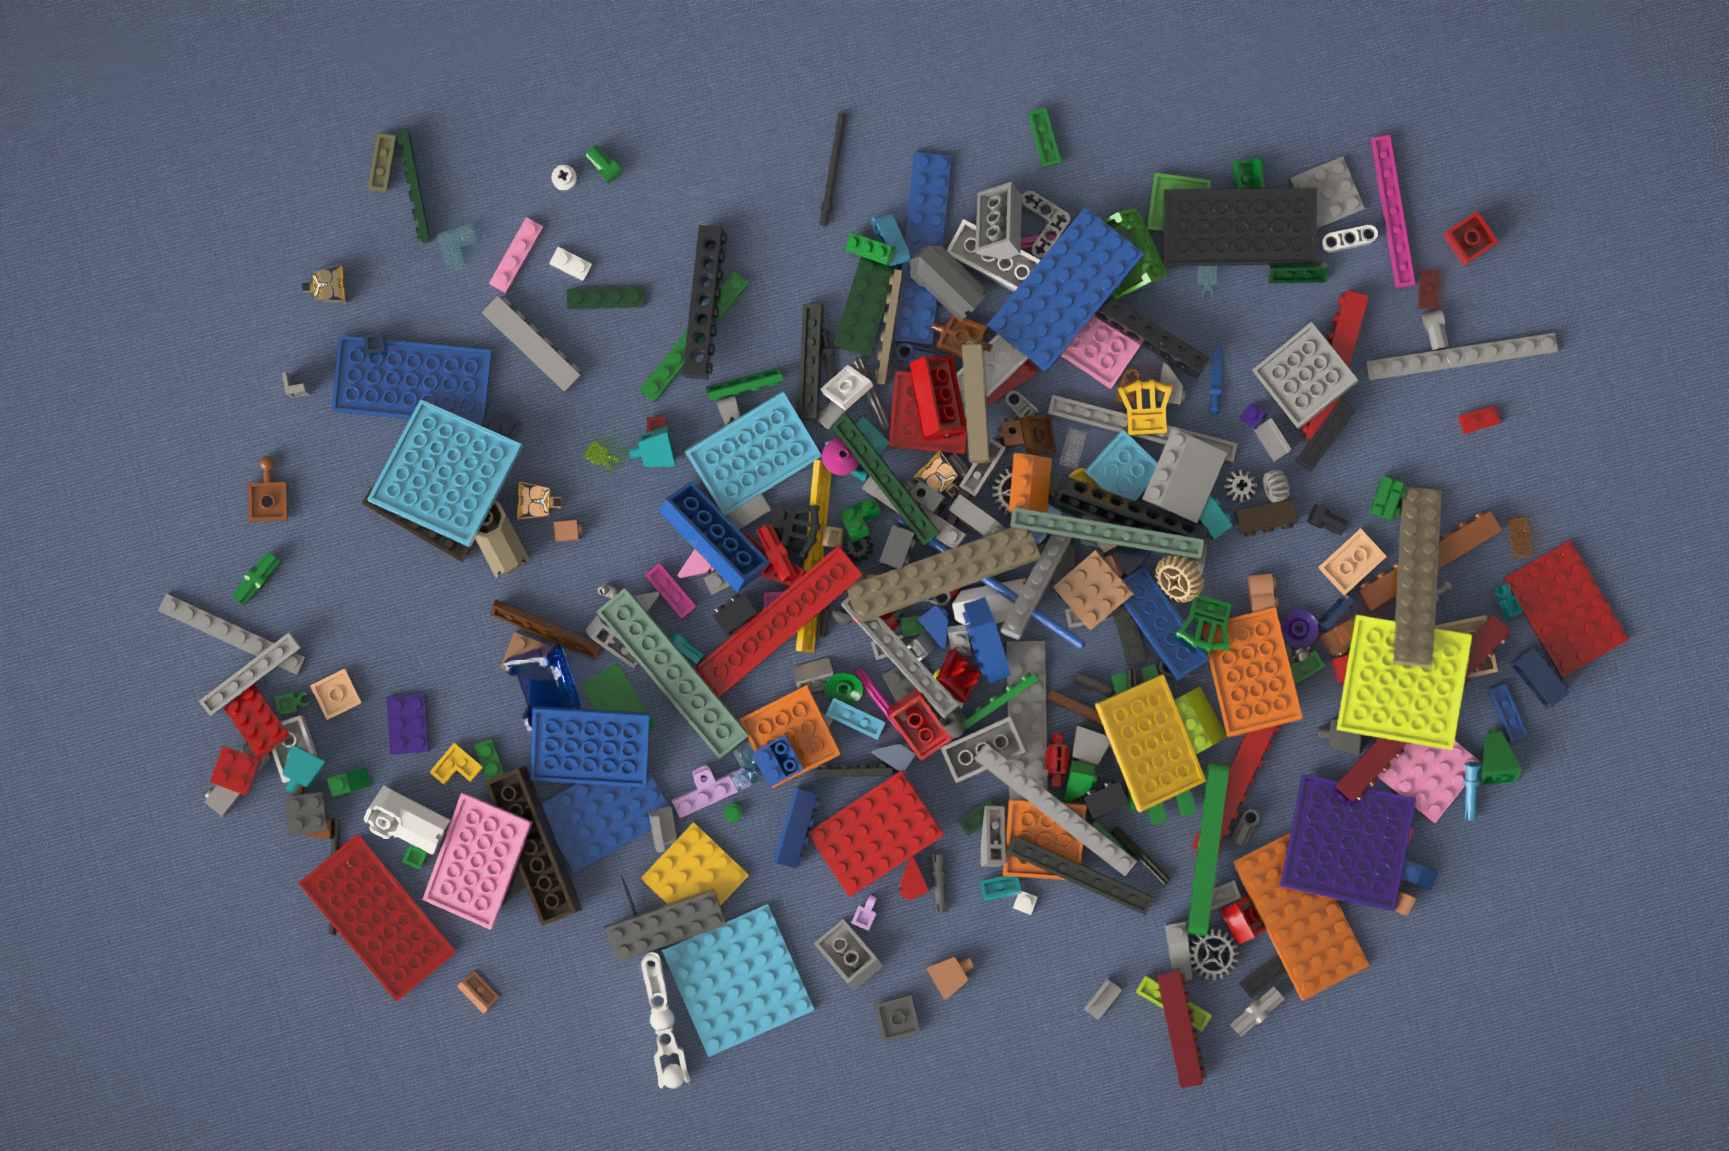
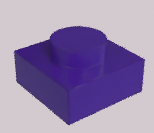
(1253, 416)

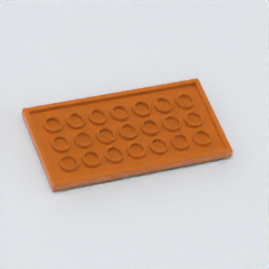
(1303, 927)

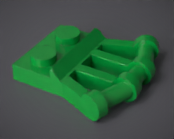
(1212, 613)

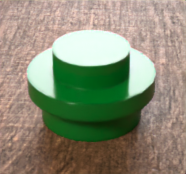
(733, 812)

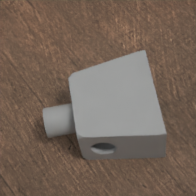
(1089, 746)

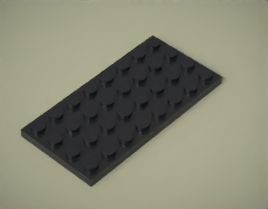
(1239, 226)

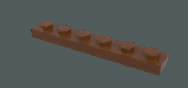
(545, 629)

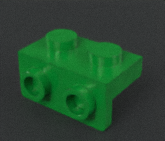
(1248, 173)

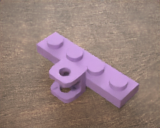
(706, 793)

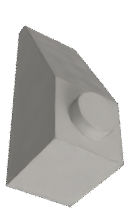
(980, 472)
(975, 517)
(606, 638)
(993, 837)
(1178, 947)

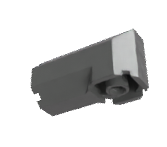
(946, 280)

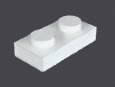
(570, 264)

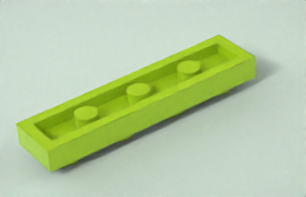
(1150, 990)

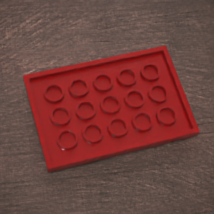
(1566, 609)
(876, 833)

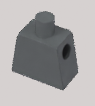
(932, 500)
(1340, 740)

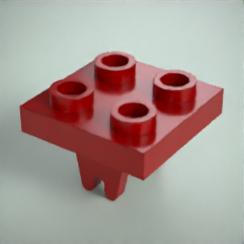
(958, 675)

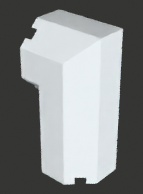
(998, 604)
(400, 816)

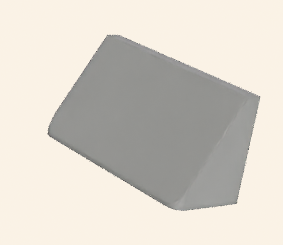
(830, 414)

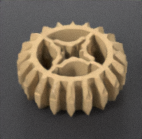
(1179, 578)

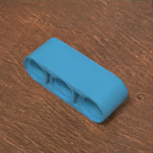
(887, 232)

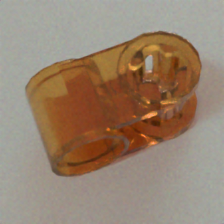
(1124, 382)

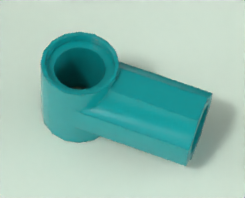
(687, 650)

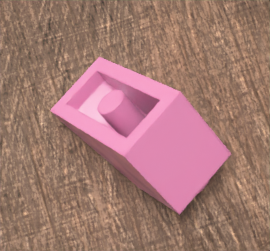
(695, 566)

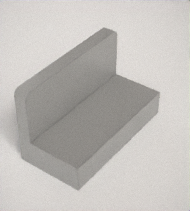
(294, 390)
(1272, 439)
(813, 674)
(662, 827)
(1102, 999)

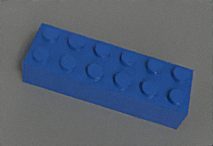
(714, 536)

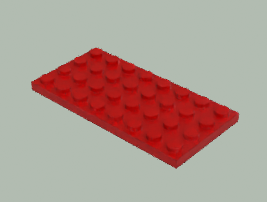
(377, 917)

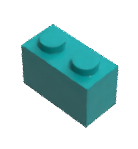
(1214, 518)

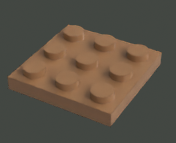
(1093, 589)

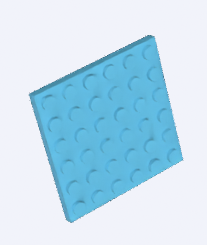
(445, 473)
(738, 980)

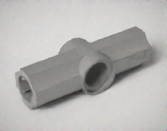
(1257, 1011)

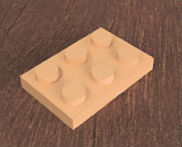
(1352, 562)

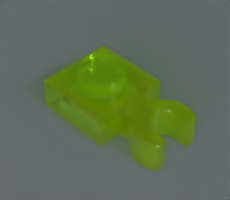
(598, 454)

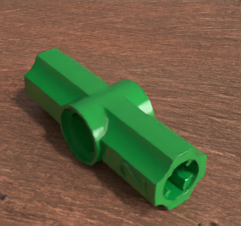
(256, 578)

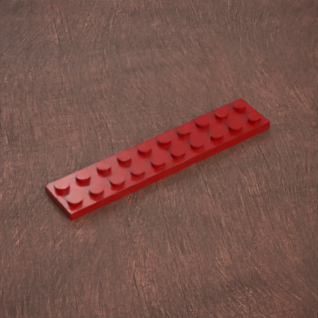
(779, 621)

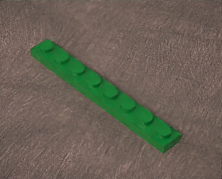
(675, 358)

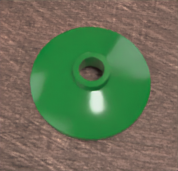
(848, 694)

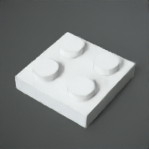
(846, 387)

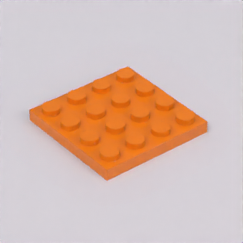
(801, 722)
(1035, 826)

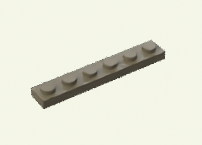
(887, 335)

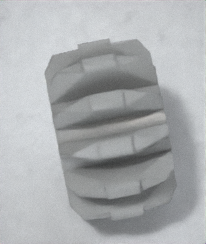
(1276, 486)
(1246, 490)

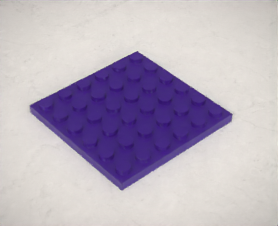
(1347, 846)

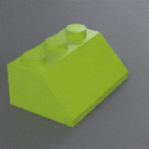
(1199, 720)

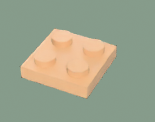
(336, 694)

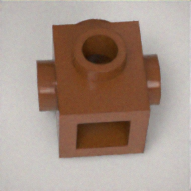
(1011, 439)

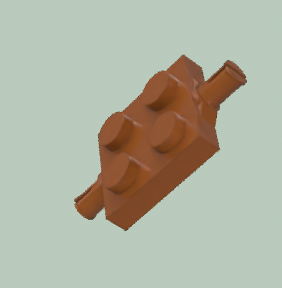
(959, 332)

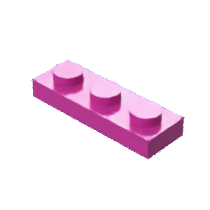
(670, 591)

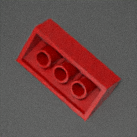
(938, 395)

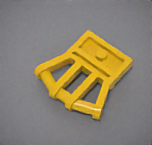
(1146, 419)

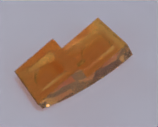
(1519, 537)

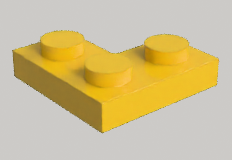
(456, 760)

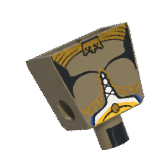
(328, 285)

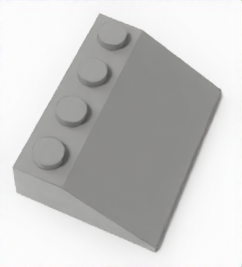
(1184, 476)

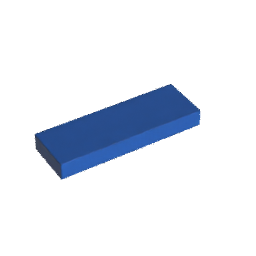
(1508, 713)

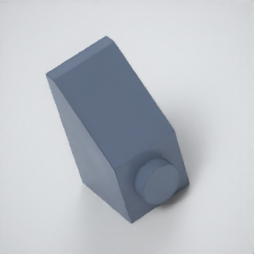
(896, 755)

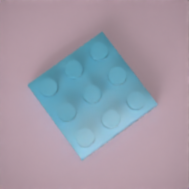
(1122, 467)

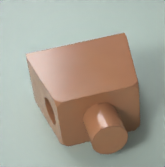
(950, 975)

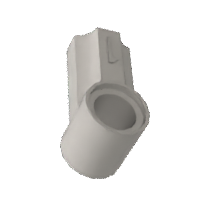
(1434, 325)

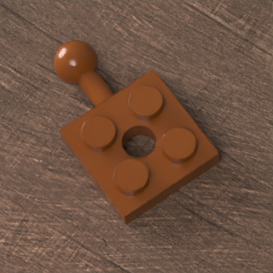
(258, 491)

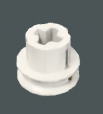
(571, 178)

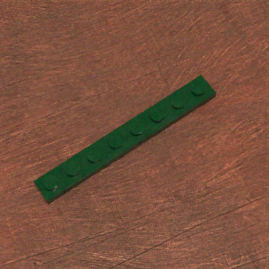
(886, 479)

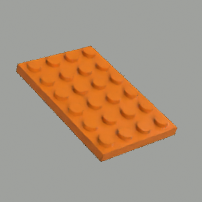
(1254, 675)

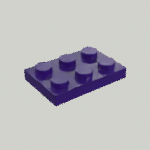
(407, 724)

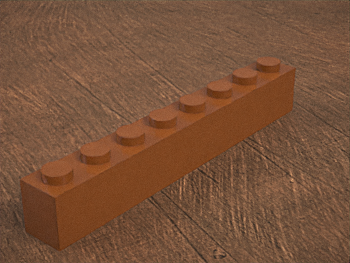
(1450, 548)

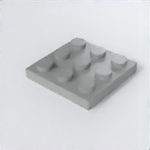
(1335, 191)

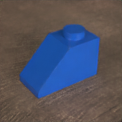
(936, 624)
(1418, 874)

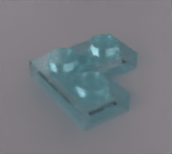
(451, 243)
(750, 771)

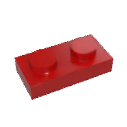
(1479, 419)

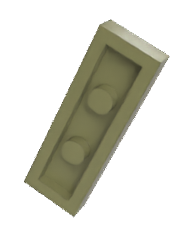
(382, 163)

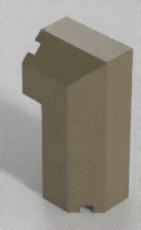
(500, 542)

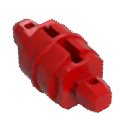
(1063, 760)

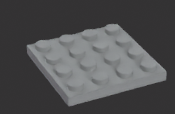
(1305, 375)

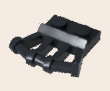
(785, 520)

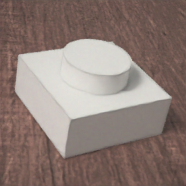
(1025, 902)

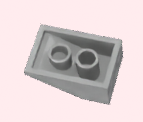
(848, 954)

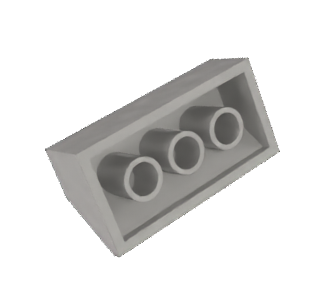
(999, 221)

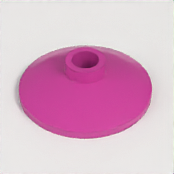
(836, 463)

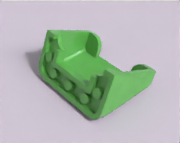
(1150, 268)

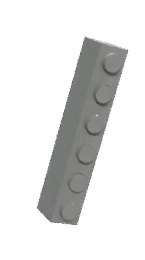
(531, 344)

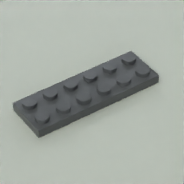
(665, 925)

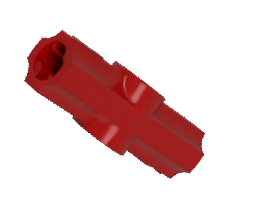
(776, 553)

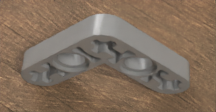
(1051, 219)

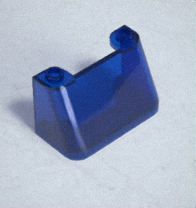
(543, 679)

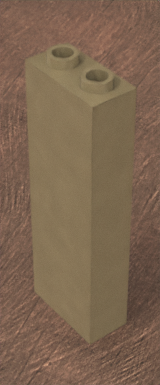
(976, 402)

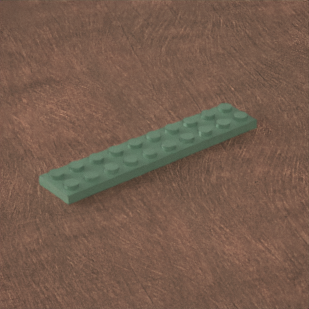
(672, 672)

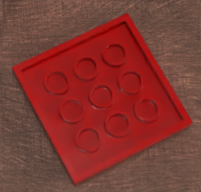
(906, 424)

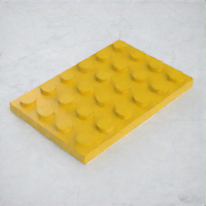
(1150, 743)

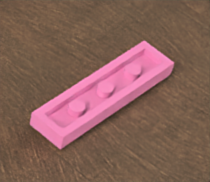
(516, 255)

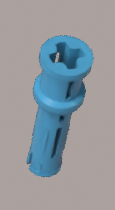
(1472, 782)

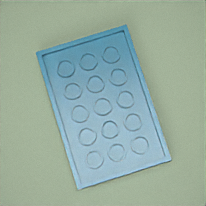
(753, 453)

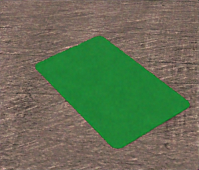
(614, 692)

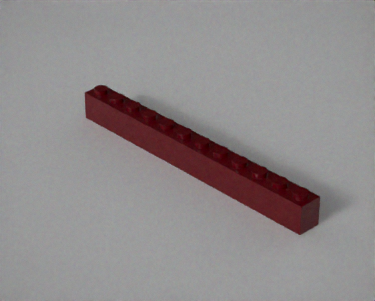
(1380, 754)

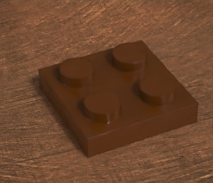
(1038, 435)

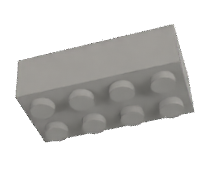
(1001, 736)

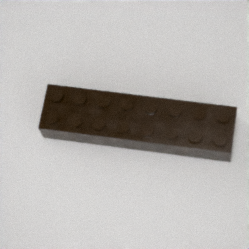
(540, 857)

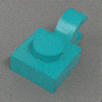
(1509, 603)

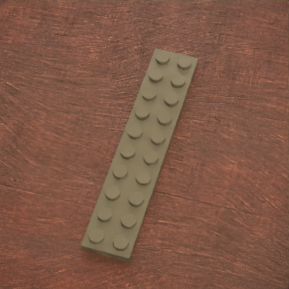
(942, 573)
(1417, 578)

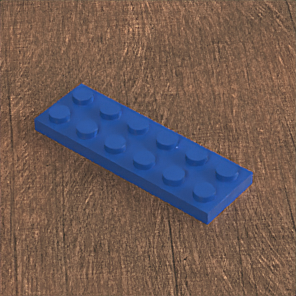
(1160, 625)

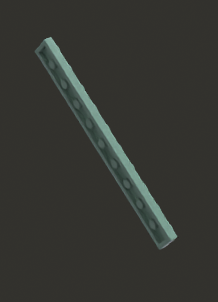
(1107, 533)

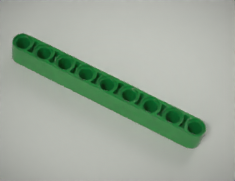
(1207, 848)

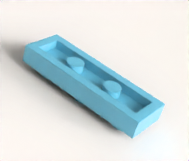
(855, 718)

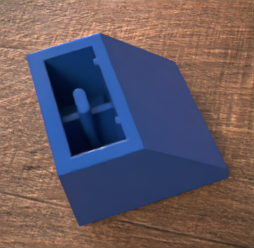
(777, 761)

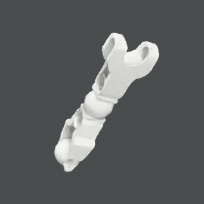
(663, 1020)

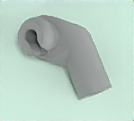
(607, 591)

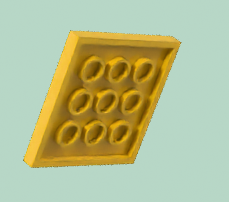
(692, 867)

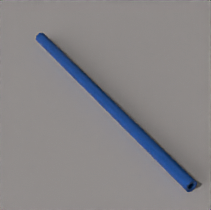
(1012, 596)

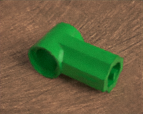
(606, 167)

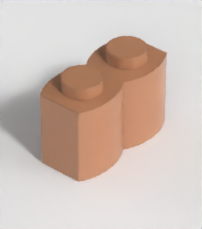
(1262, 592)

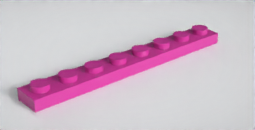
(1392, 211)

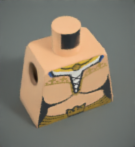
(938, 475)
(535, 501)

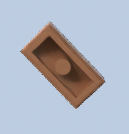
(478, 992)

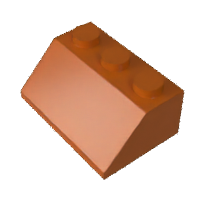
(1030, 482)

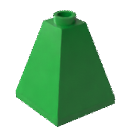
(1498, 760)

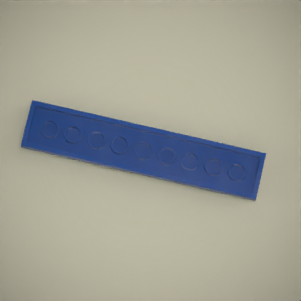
(923, 228)

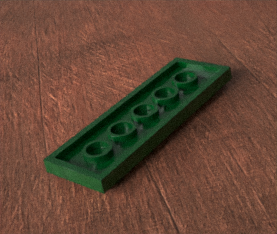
(864, 307)

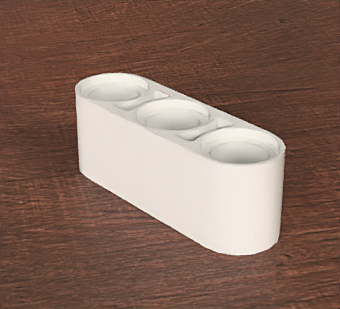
(1342, 244)

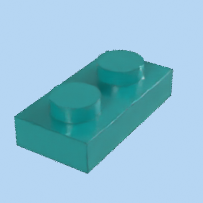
(1000, 887)

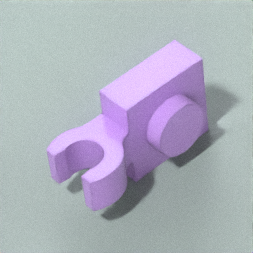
(864, 915)

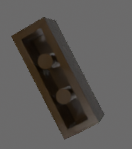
(1266, 517)

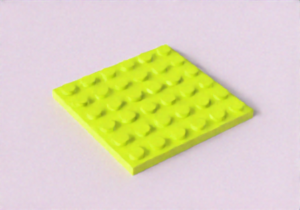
(1403, 700)

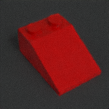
(918, 724)

